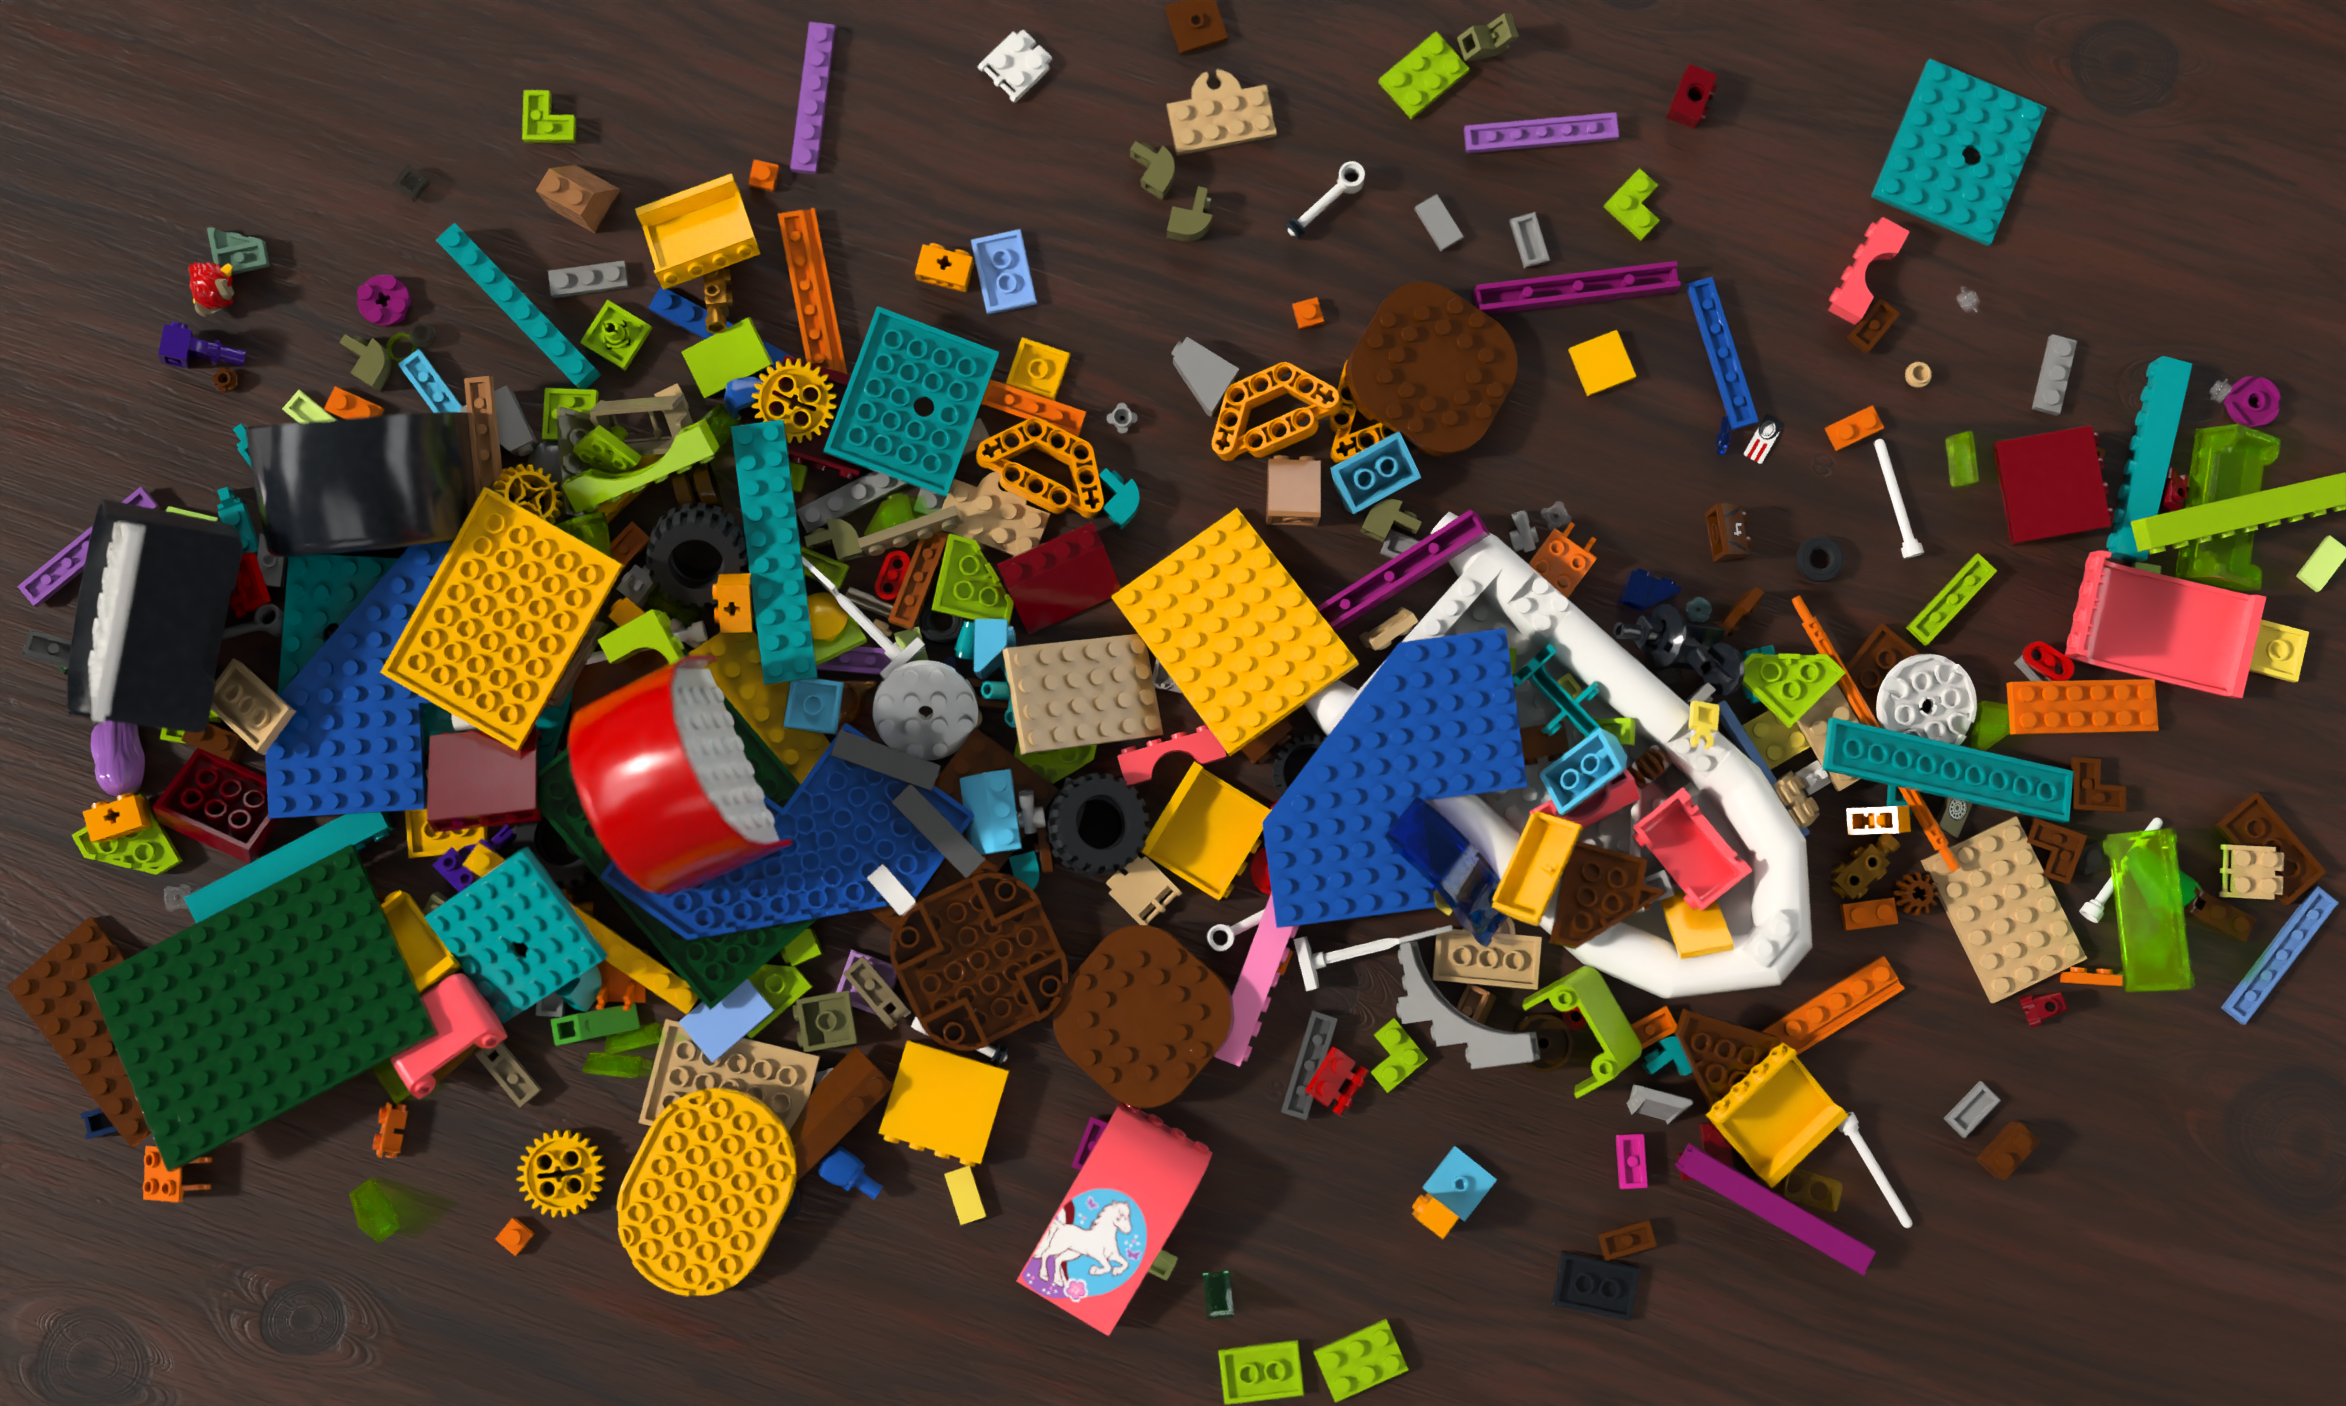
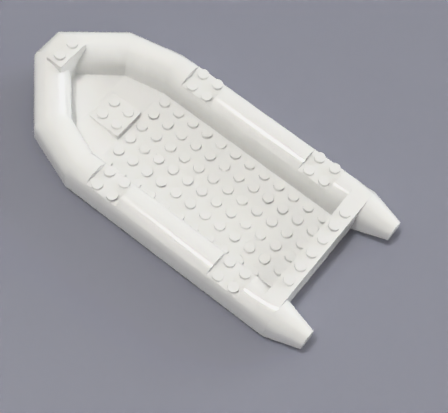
(1763, 911)

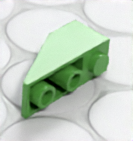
(594, 1024)

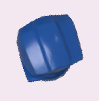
(739, 393)
(846, 1170)

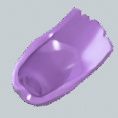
(117, 757)

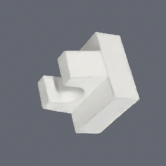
(1813, 777)

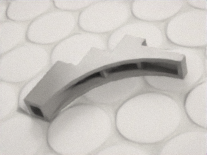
(1425, 1002)

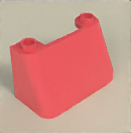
(1690, 850)
(461, 1020)

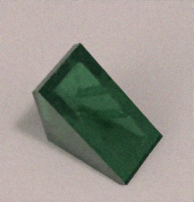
(1218, 1295)

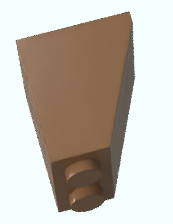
(577, 195)
(1293, 491)

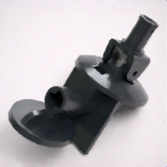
(1678, 644)

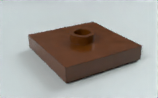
(1195, 24)

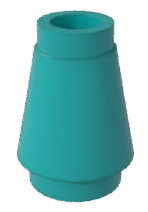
(965, 642)

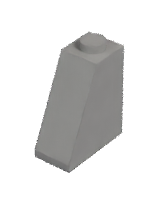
(1204, 373)
(513, 426)

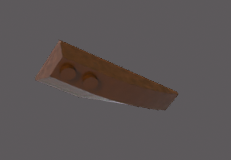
(836, 1108)

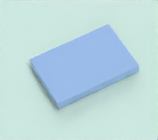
(1003, 272)
(728, 1021)

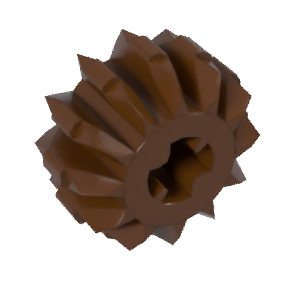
(1649, 766)
(1925, 898)

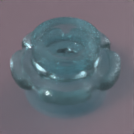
(1704, 605)

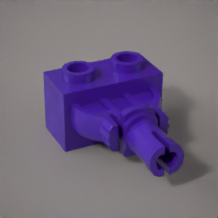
(179, 345)
(452, 866)

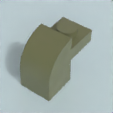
(1488, 40)
(1160, 169)
(1191, 224)
(374, 361)
(1385, 515)
(839, 534)

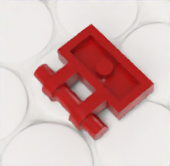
(250, 587)
(1330, 1078)

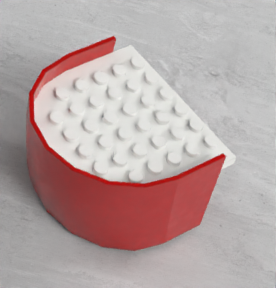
(670, 780)

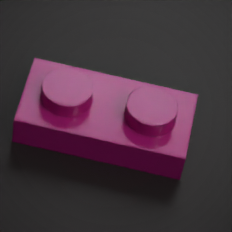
(1631, 1161)

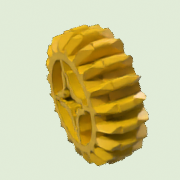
(521, 489)

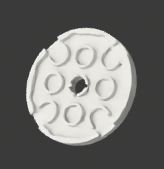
(1929, 678)
(925, 685)

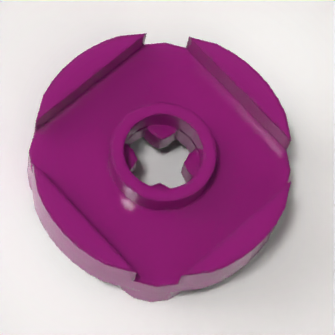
(396, 307)
(2267, 402)

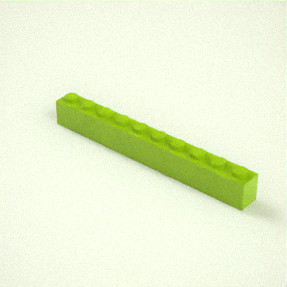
(2240, 512)

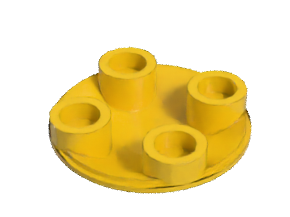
(826, 616)

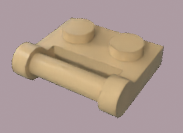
(1381, 636)

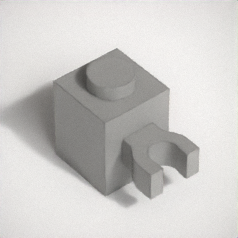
(637, 585)

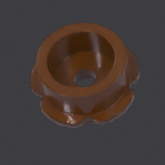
(231, 383)

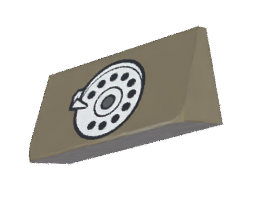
(1953, 816)

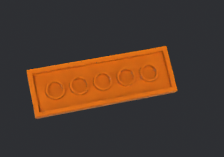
(2082, 706)

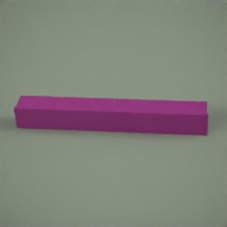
(1576, 288)
(1403, 570)
(1775, 1209)

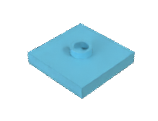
(814, 705)
(1459, 1183)

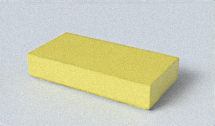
(965, 1194)

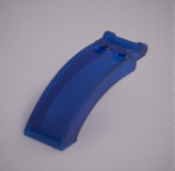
(1450, 867)

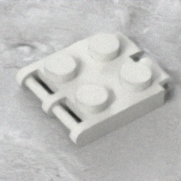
(1017, 64)

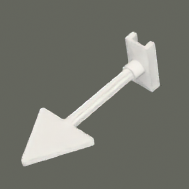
(892, 650)
(1310, 962)

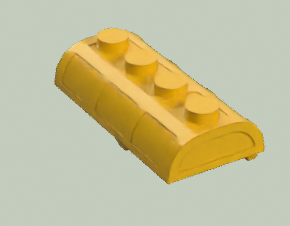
(1536, 867)

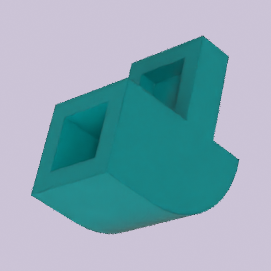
(1126, 501)
(1026, 868)
(582, 990)
(1669, 1051)

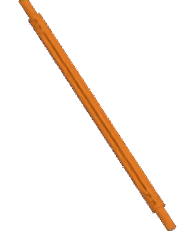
(1866, 717)

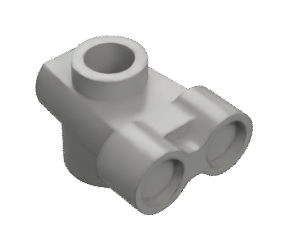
(1524, 537)
(1031, 816)

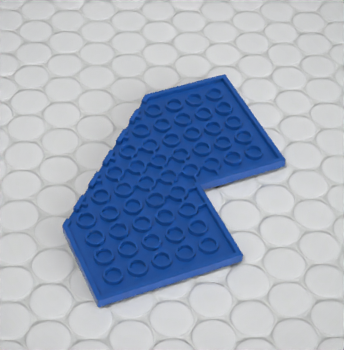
(1424, 727)
(353, 728)
(839, 836)

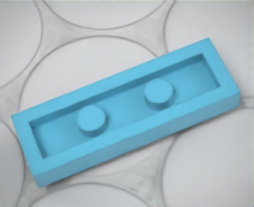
(429, 383)

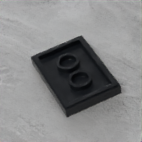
(1595, 1286)

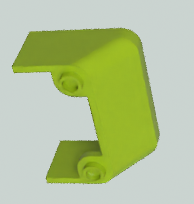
(1605, 1017)

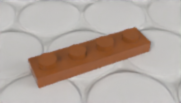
(918, 580)

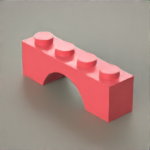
(1882, 244)
(1139, 764)
(1605, 801)

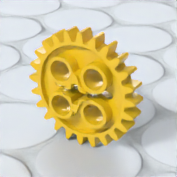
(802, 378)
(564, 1196)

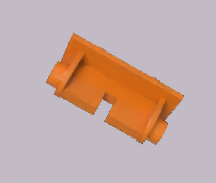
(390, 1119)

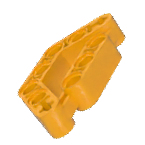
(1294, 386)
(1342, 437)
(1072, 443)

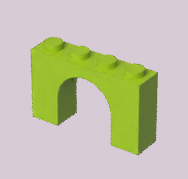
(642, 633)

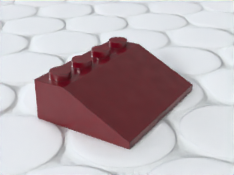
(1059, 577)
(218, 806)

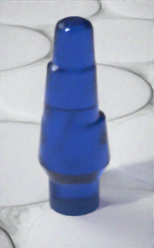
(1723, 437)

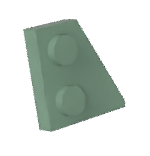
(237, 250)

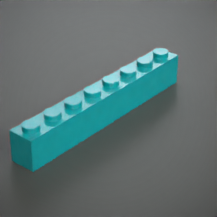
(518, 307)
(2150, 453)
(346, 830)

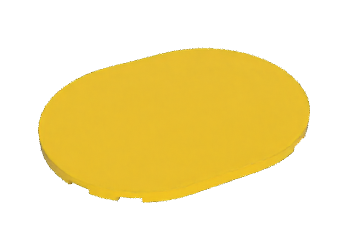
(706, 1191)

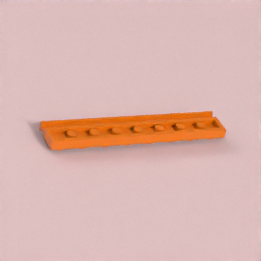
(811, 289)
(1837, 1006)

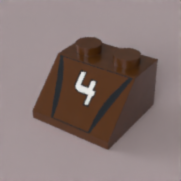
(1727, 532)

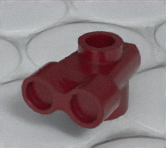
(2174, 491)
(2036, 1008)

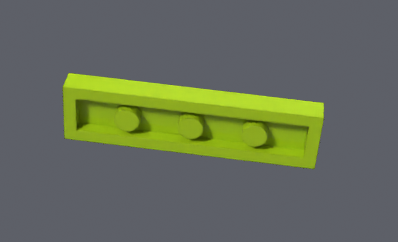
(1951, 599)

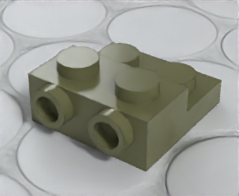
(825, 1021)

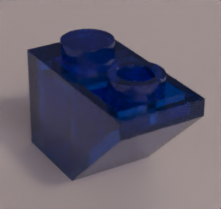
(1644, 591)

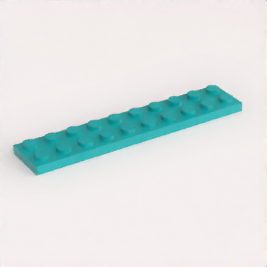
(774, 552)
(1947, 770)

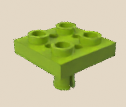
(608, 330)
(606, 450)

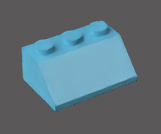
(1374, 473)
(990, 640)
(1584, 770)
(995, 812)

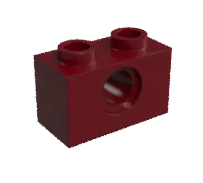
(1682, 107)

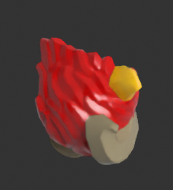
(211, 287)

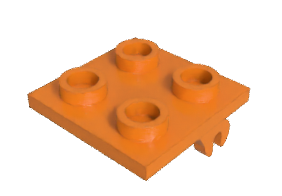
(1563, 561)
(618, 987)
(165, 1185)

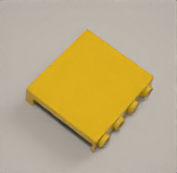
(697, 231)
(1206, 832)
(421, 946)
(943, 1103)
(1776, 1115)

